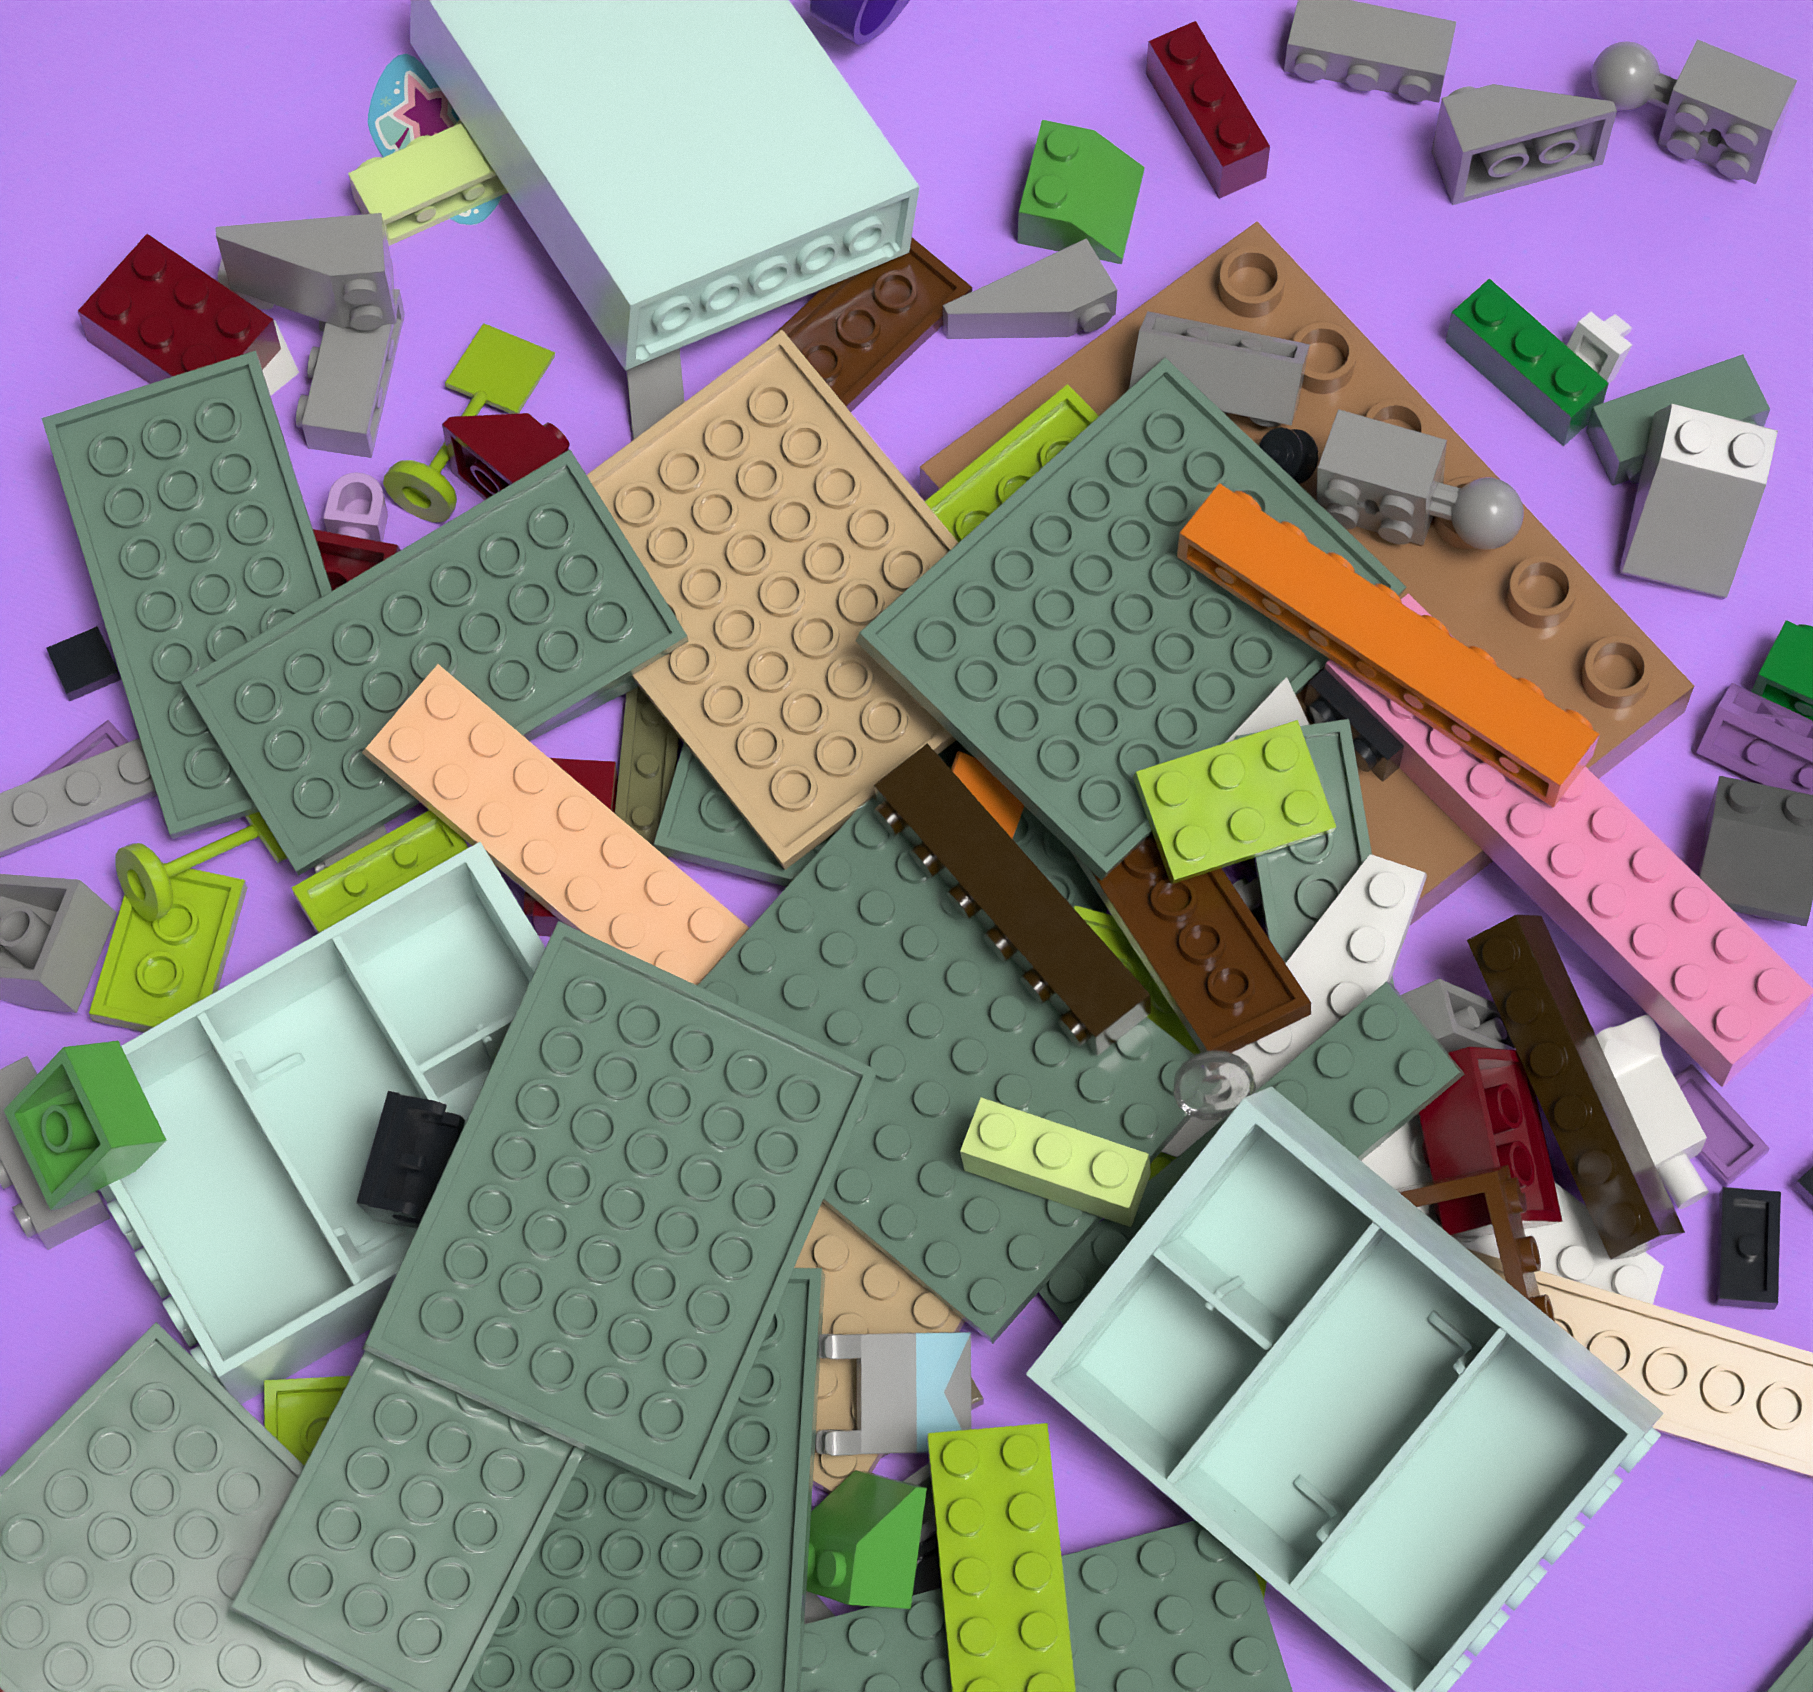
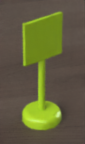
(492, 371)
(147, 879)

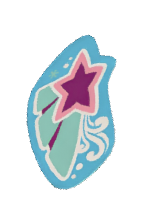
(411, 106)

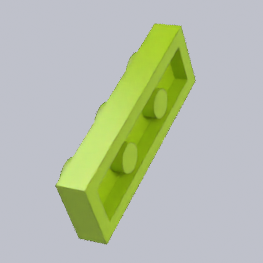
(377, 870)

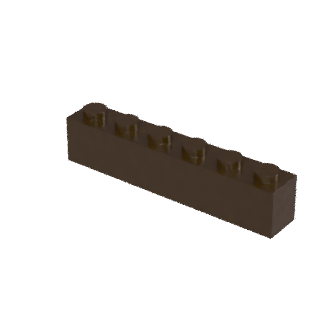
(1011, 900)
(1575, 1086)

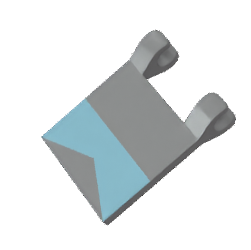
(903, 1390)

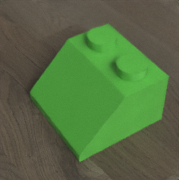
(1079, 191)
(84, 1122)
(866, 1541)

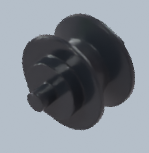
(1293, 451)

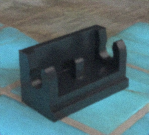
(407, 1158)

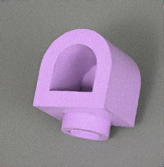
(356, 507)

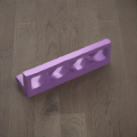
(1761, 741)

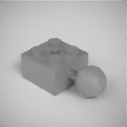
(1716, 111)
(1394, 486)

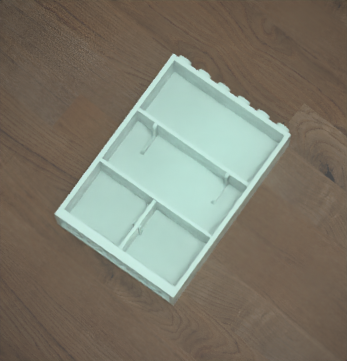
(672, 154)
(278, 1105)
(1351, 1391)

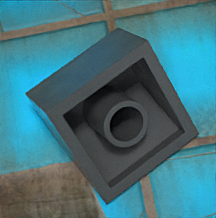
(1760, 850)

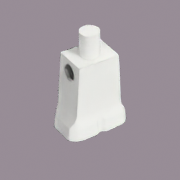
(1657, 1106)

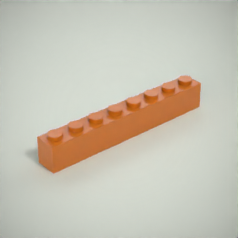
(1388, 644)

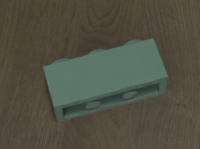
(1623, 425)

